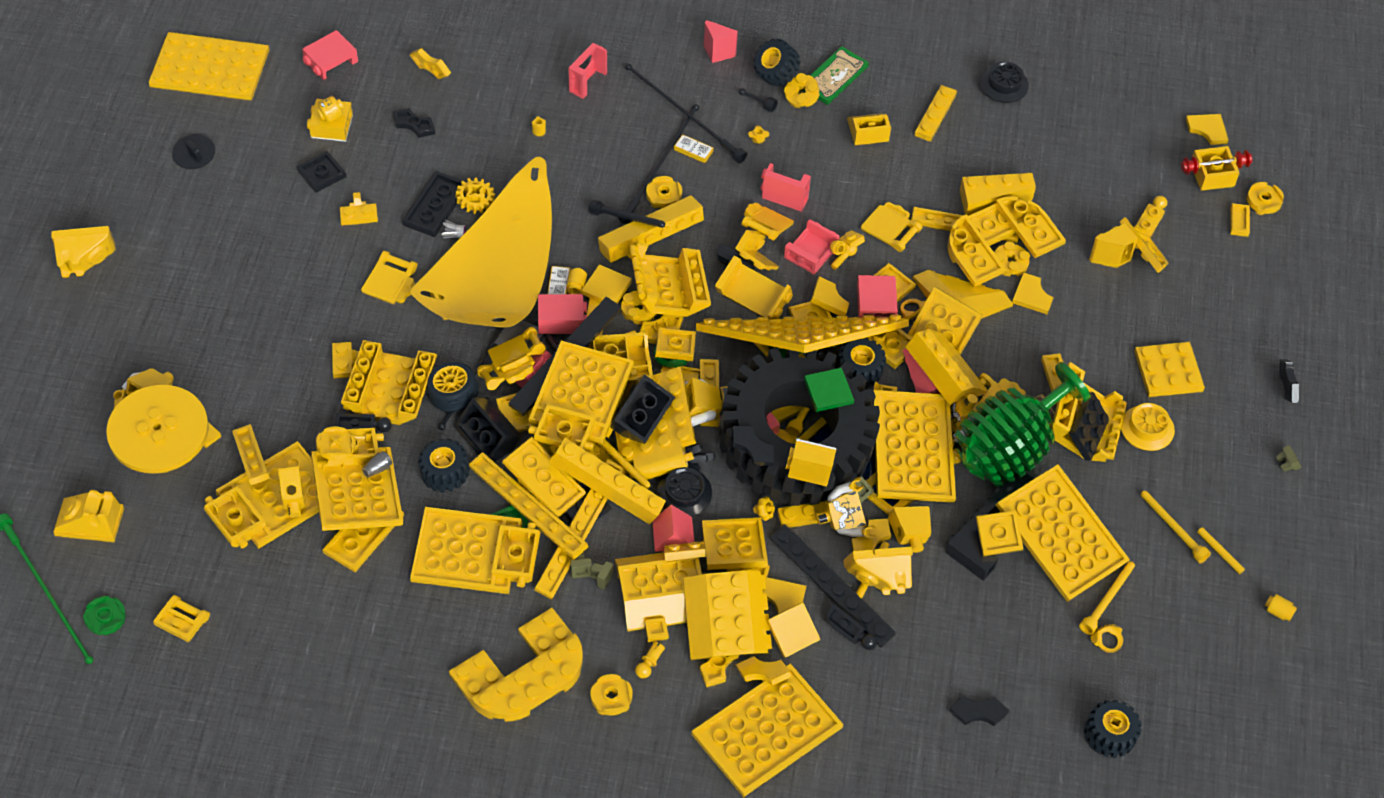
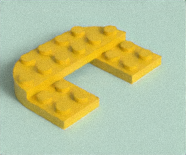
(974, 234)
(513, 696)

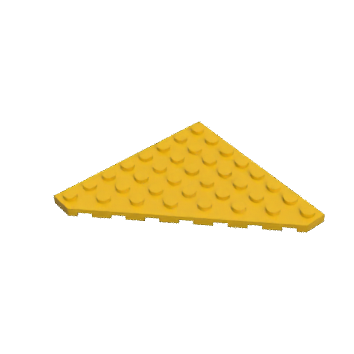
(802, 333)

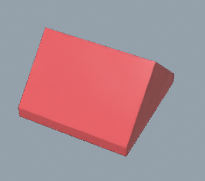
(719, 41)
(672, 527)

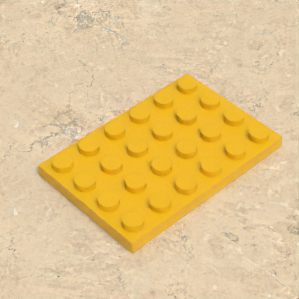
(209, 66)
(914, 447)
(1063, 533)
(766, 731)

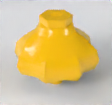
(764, 508)

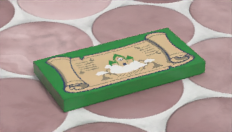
(838, 73)

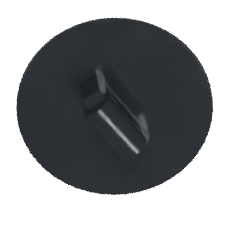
(193, 151)

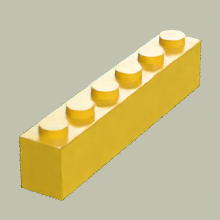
(676, 217)
(607, 481)

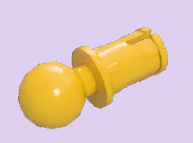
(643, 669)

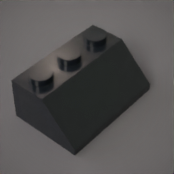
(641, 410)
(487, 429)

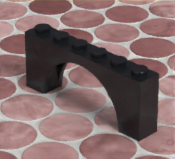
(966, 545)

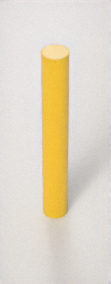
(1221, 551)

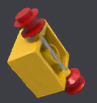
(1216, 167)

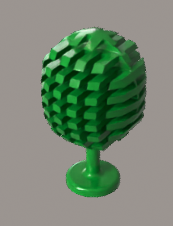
(1012, 430)

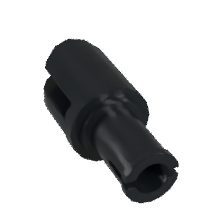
(726, 253)

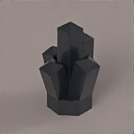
(698, 457)

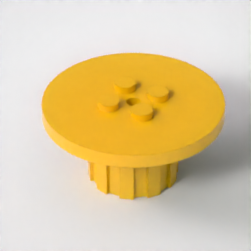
(157, 429)

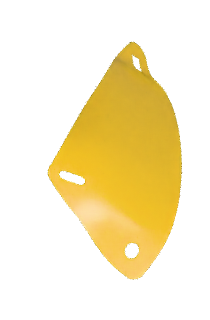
(498, 261)

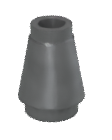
(377, 464)

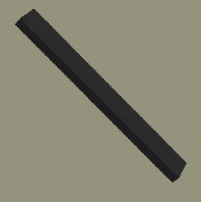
(582, 336)

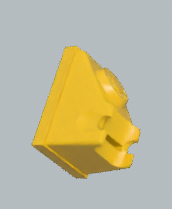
(81, 248)
(89, 516)
(883, 568)

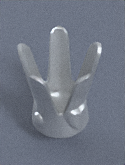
(453, 230)

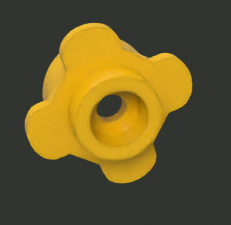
(758, 135)

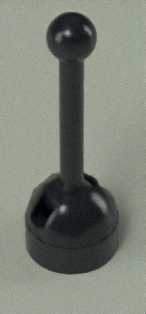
(769, 103)

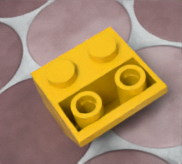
(869, 128)
(1114, 247)

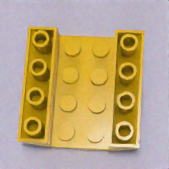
(387, 383)
(654, 588)

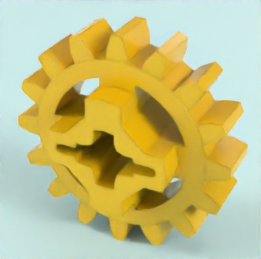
(475, 195)

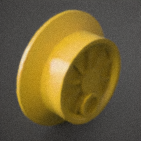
(1148, 427)

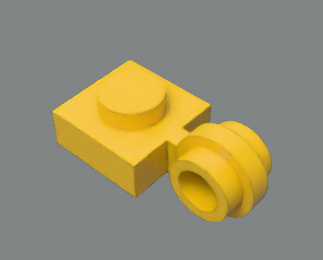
(850, 238)

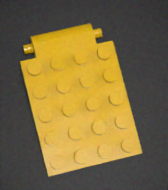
(579, 396)
(674, 432)
(349, 497)
(257, 510)
(474, 551)

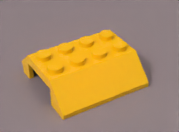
(670, 283)
(1068, 409)
(726, 614)

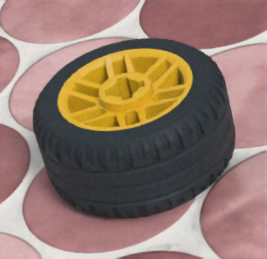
(452, 386)

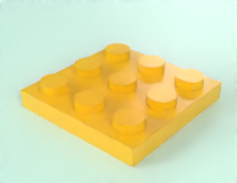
(948, 317)
(1169, 369)
(734, 543)

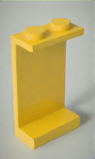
(753, 290)

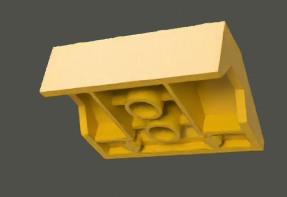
(628, 346)
(944, 366)

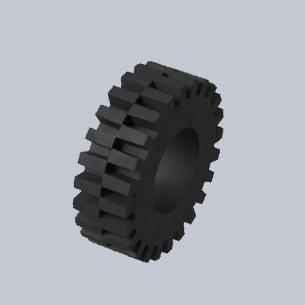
(781, 384)

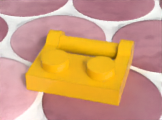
(179, 624)

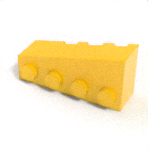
(983, 191)

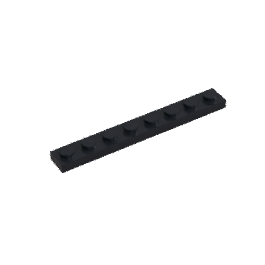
(831, 583)

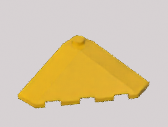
(980, 298)

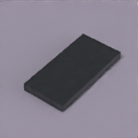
(433, 205)

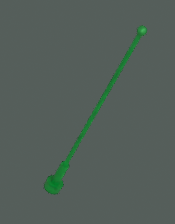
(5, 524)

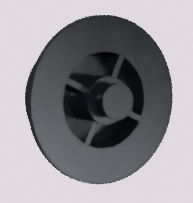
(1004, 82)
(685, 490)

